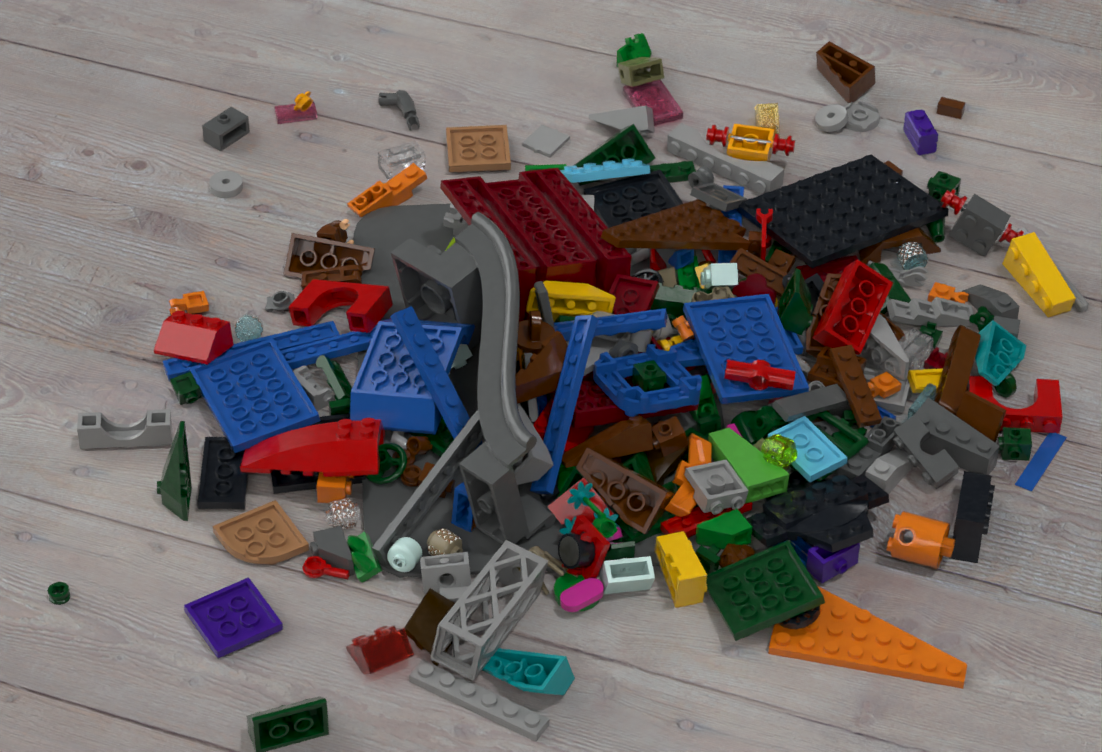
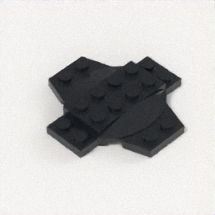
(825, 512)

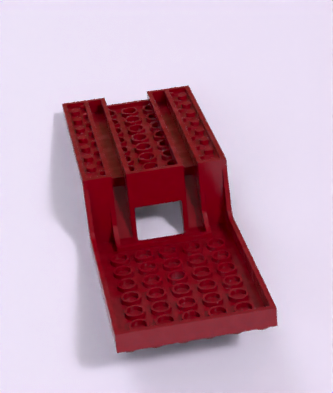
(552, 240)

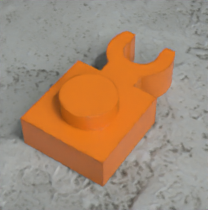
(947, 292)

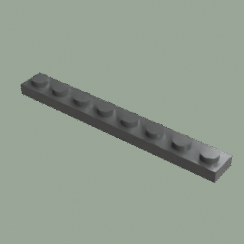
(430, 488)

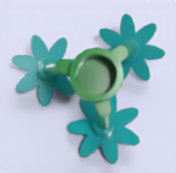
(603, 523)

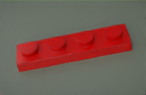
(689, 522)

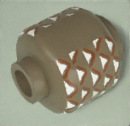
(444, 542)

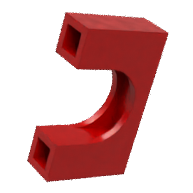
(367, 303)
(1041, 417)

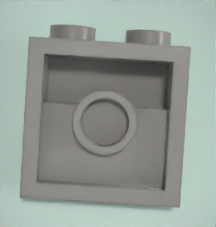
(716, 486)

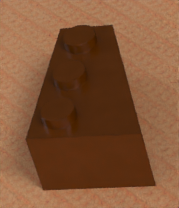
(845, 71)

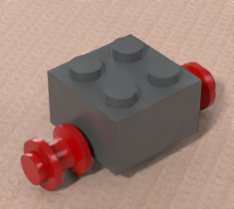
(978, 223)

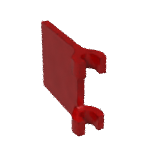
(764, 219)

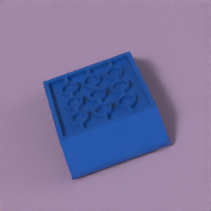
(390, 383)

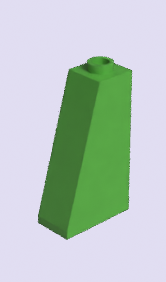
(749, 464)

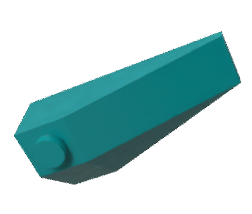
(998, 353)
(531, 671)

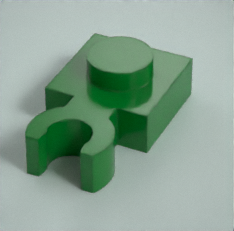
(636, 48)

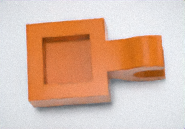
(191, 302)
(884, 385)

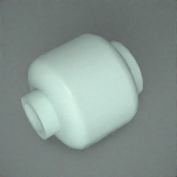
(404, 554)

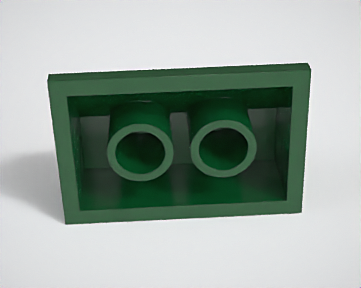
(288, 724)

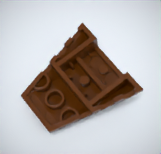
(874, 252)

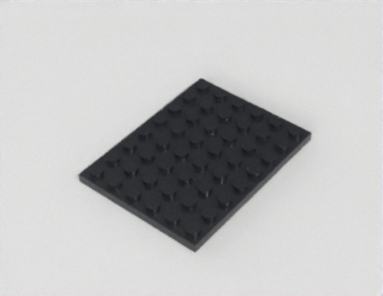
(843, 210)

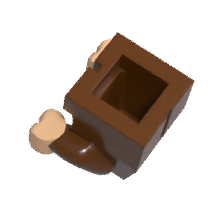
(335, 231)

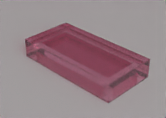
(287, 114)

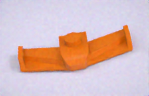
(699, 453)

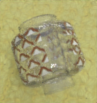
(342, 513)

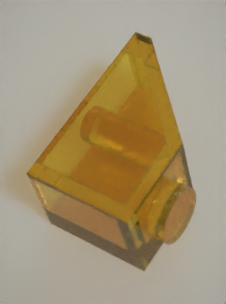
(767, 116)

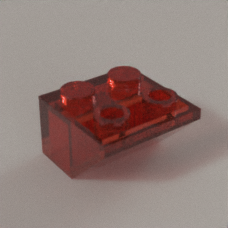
(380, 650)

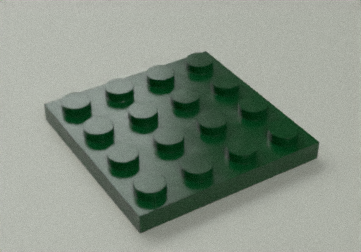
(763, 590)

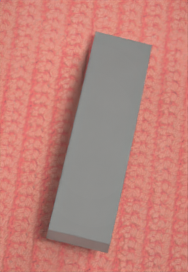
(939, 311)

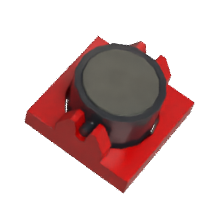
(583, 548)

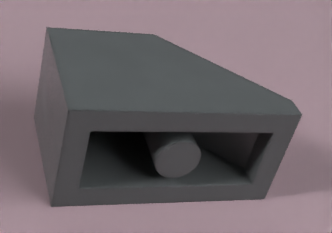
(332, 547)

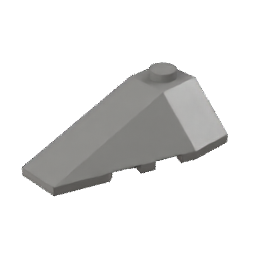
(884, 350)

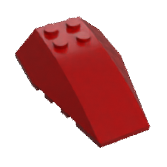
(329, 448)

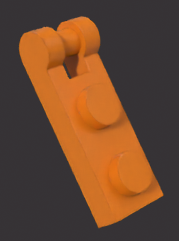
(683, 328)

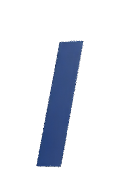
(1040, 461)

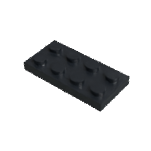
(221, 479)

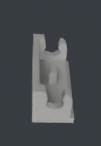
(318, 396)

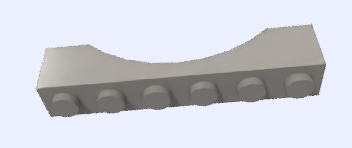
(756, 175)

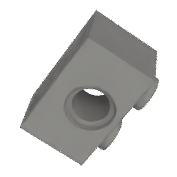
(435, 566)

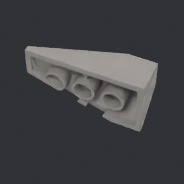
(536, 461)

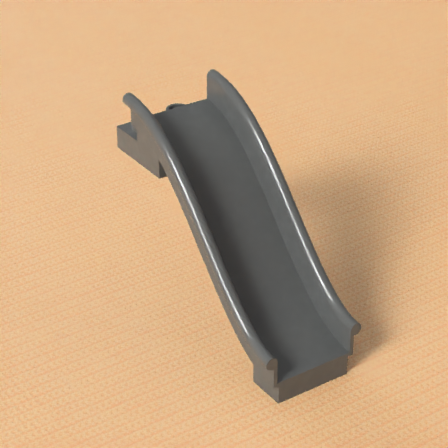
(480, 286)

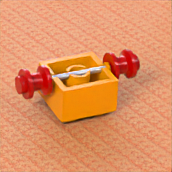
(750, 142)

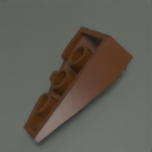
(316, 253)

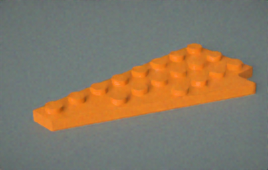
(864, 642)

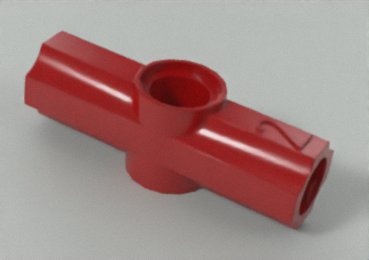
(759, 374)

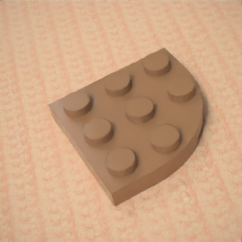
(261, 535)

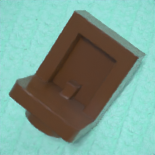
(735, 553)

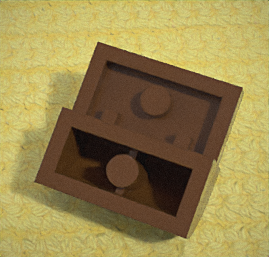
(825, 371)

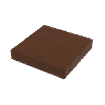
(981, 415)

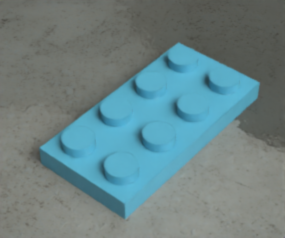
(607, 170)

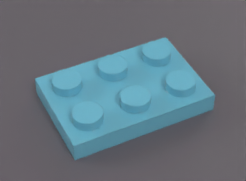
(815, 451)

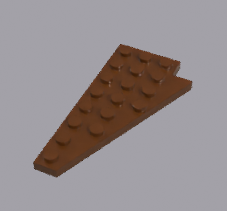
(680, 227)

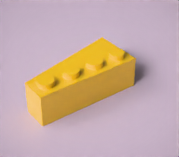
(1038, 275)

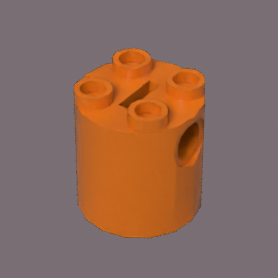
(928, 543)

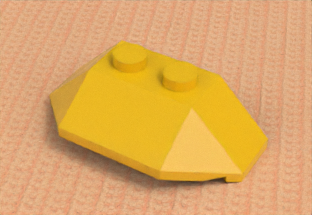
(573, 299)

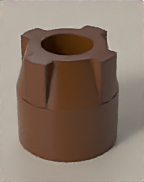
(418, 445)

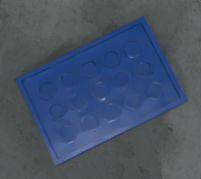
(742, 332)
(254, 395)

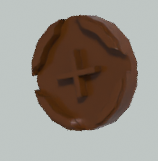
(533, 333)

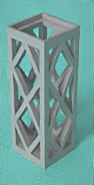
(523, 585)

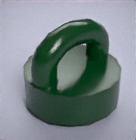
(1007, 386)

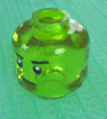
(779, 450)

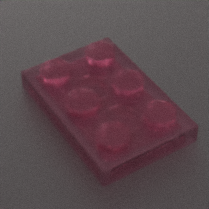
(657, 97)

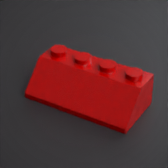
(853, 307)

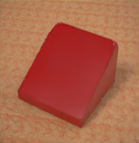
(656, 261)

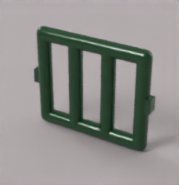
(843, 426)

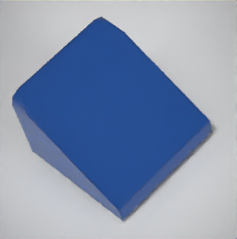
(681, 258)

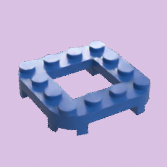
(610, 376)

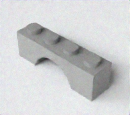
(99, 432)

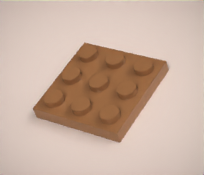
(478, 148)

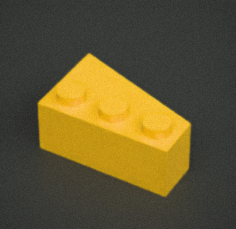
(681, 569)

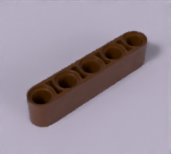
(957, 368)

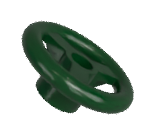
(387, 462)

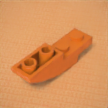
(389, 194)

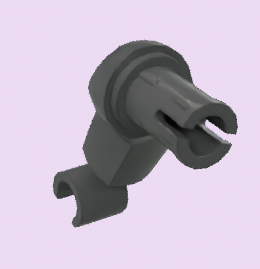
(403, 102)

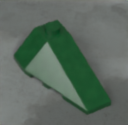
(623, 145)
(176, 476)

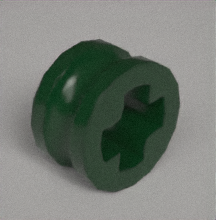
(58, 588)

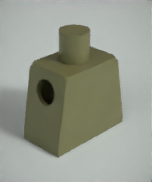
(635, 73)

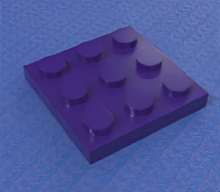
(233, 617)

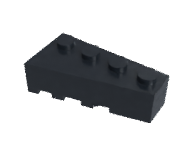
(972, 516)

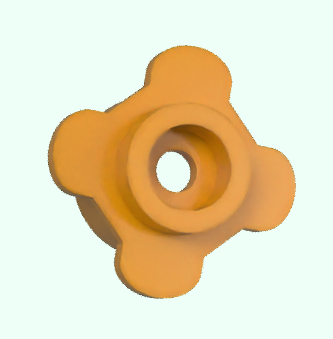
(303, 101)

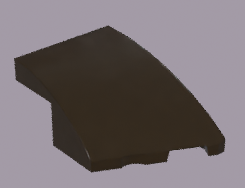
(663, 466)
(425, 620)

